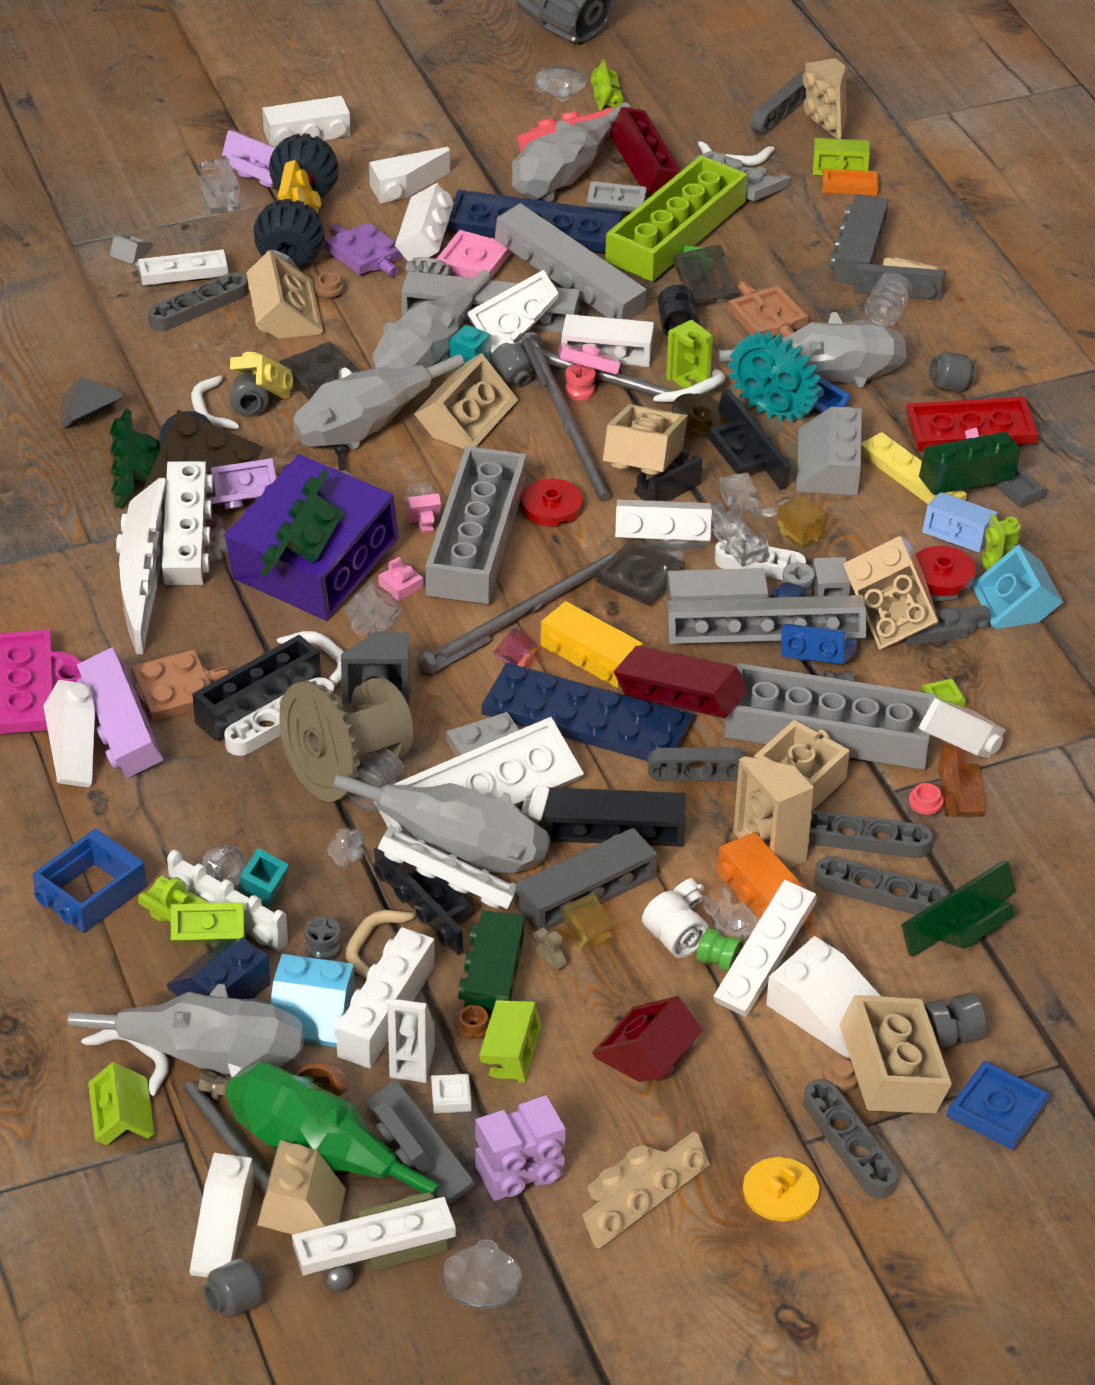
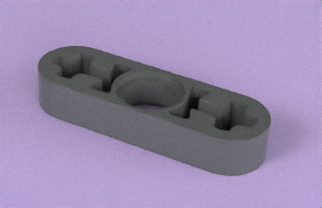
(673, 756)

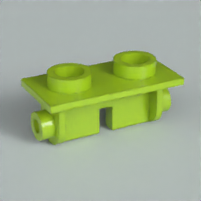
(606, 87)
(999, 539)

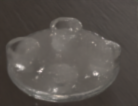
(560, 81)
(482, 1276)

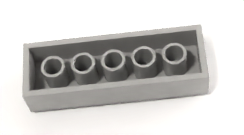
(476, 525)
(863, 717)

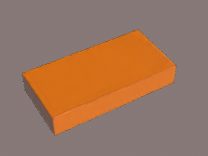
(850, 182)

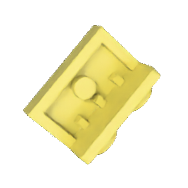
(268, 373)

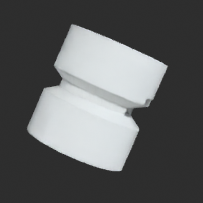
(674, 923)

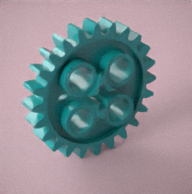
(774, 376)

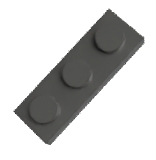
(924, 282)

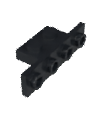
(746, 444)
(430, 899)

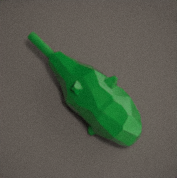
(297, 1111)

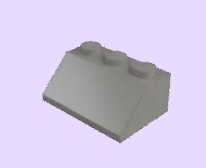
(830, 452)

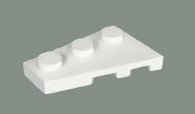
(514, 310)

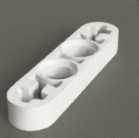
(246, 734)

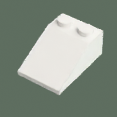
(816, 991)

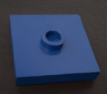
(998, 1105)

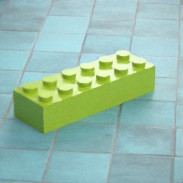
(675, 217)

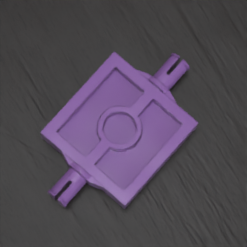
(363, 249)

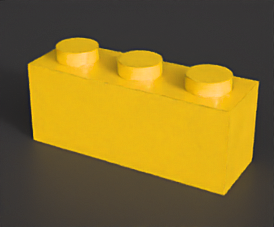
(586, 641)

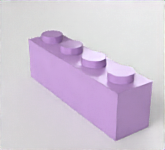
(119, 713)

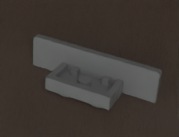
(418, 1141)

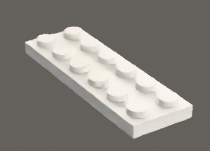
(506, 765)

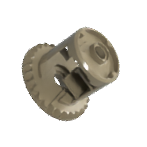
(328, 737)

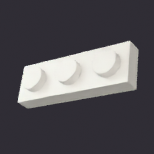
(182, 267)

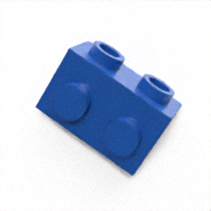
(816, 644)

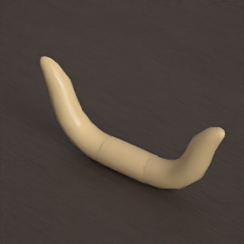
(363, 932)

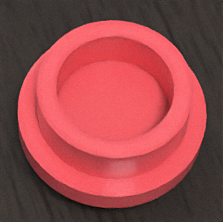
(926, 799)

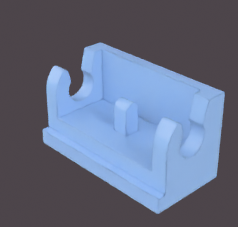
(957, 521)

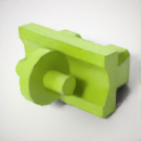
(163, 894)

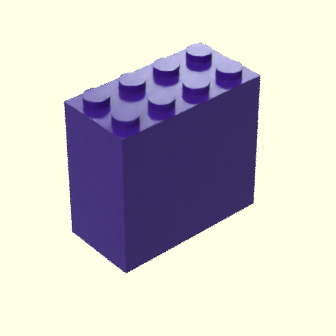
(352, 551)

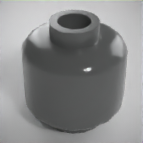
(512, 364)
(951, 372)
(248, 397)
(234, 1288)

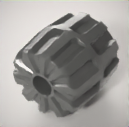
(569, 19)

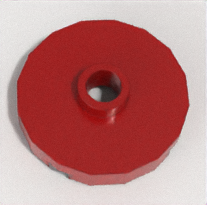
(551, 502)
(946, 569)

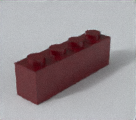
(643, 149)
(681, 681)

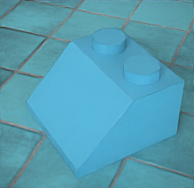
(1017, 590)
(314, 993)

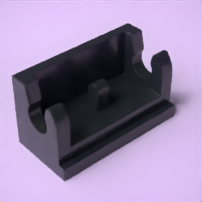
(672, 481)

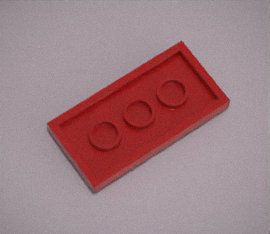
(948, 420)

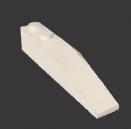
(141, 558)

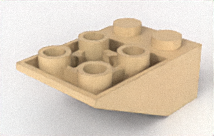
(826, 95)
(892, 591)

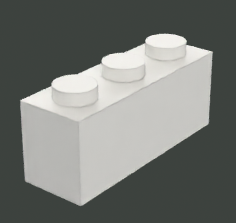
(319, 117)
(424, 223)
(619, 338)
(663, 520)

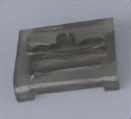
(697, 277)

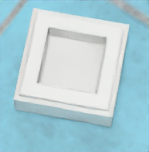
(535, 803)
(451, 1093)

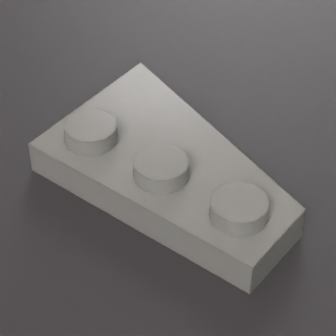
(758, 181)

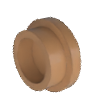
(329, 285)
(841, 1074)

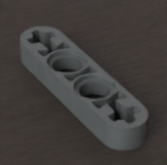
(779, 105)
(171, 314)
(865, 829)
(882, 882)
(852, 1137)

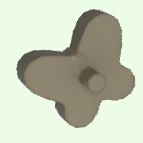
(550, 948)
(210, 1081)

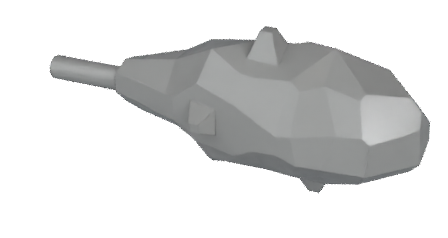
(560, 157)
(426, 330)
(847, 350)
(362, 402)
(461, 822)
(207, 1030)

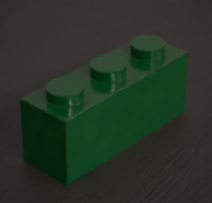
(969, 463)
(494, 960)

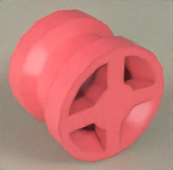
(580, 382)

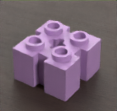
(520, 1148)

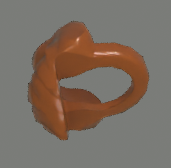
(326, 1074)

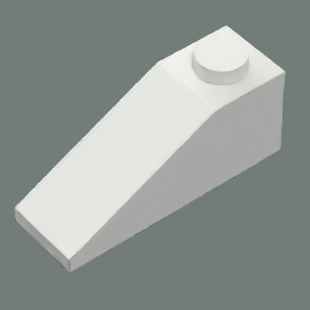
(407, 174)
(963, 728)
(71, 732)
(410, 1040)
(222, 1212)

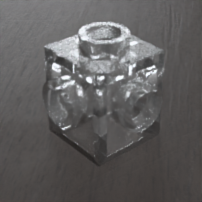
(372, 610)

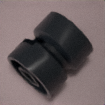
(676, 307)

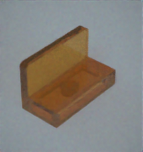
(960, 785)

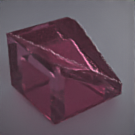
(515, 648)

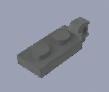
(953, 624)

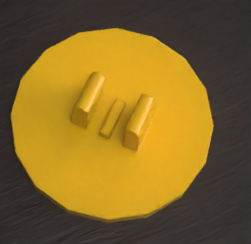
(780, 1189)

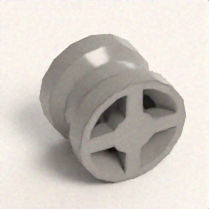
(801, 575)

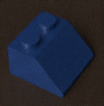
(232, 963)

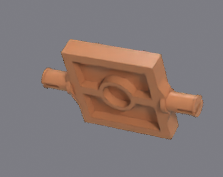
(767, 311)
(168, 683)

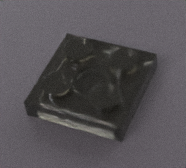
(317, 367)
(639, 571)

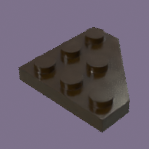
(200, 441)

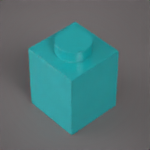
(470, 343)
(263, 877)

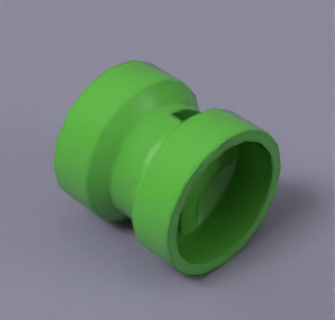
(719, 949)

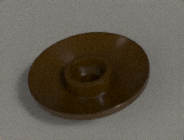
(701, 412)

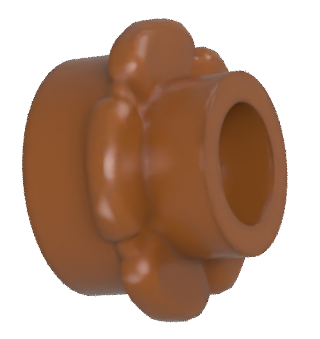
(472, 1022)

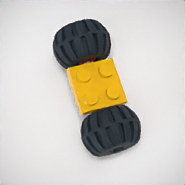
(303, 173)

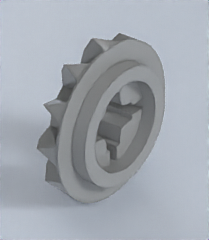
(428, 265)

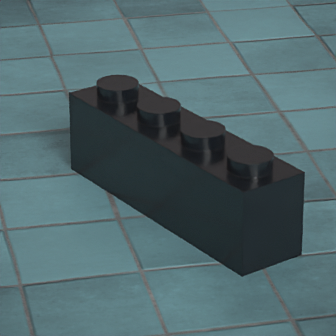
(254, 685)
(600, 814)

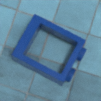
(89, 850)

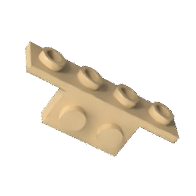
(639, 1185)

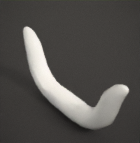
(747, 160)
(702, 387)
(199, 404)
(326, 645)
(159, 1058)

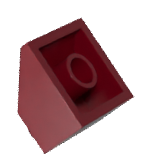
(650, 1039)

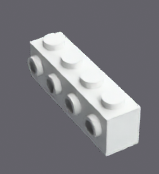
(186, 523)
(398, 975)

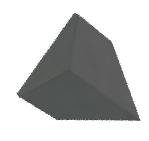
(85, 399)

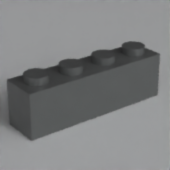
(858, 236)
(602, 869)

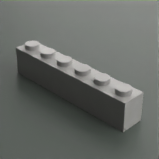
(570, 263)
(430, 287)
(762, 617)

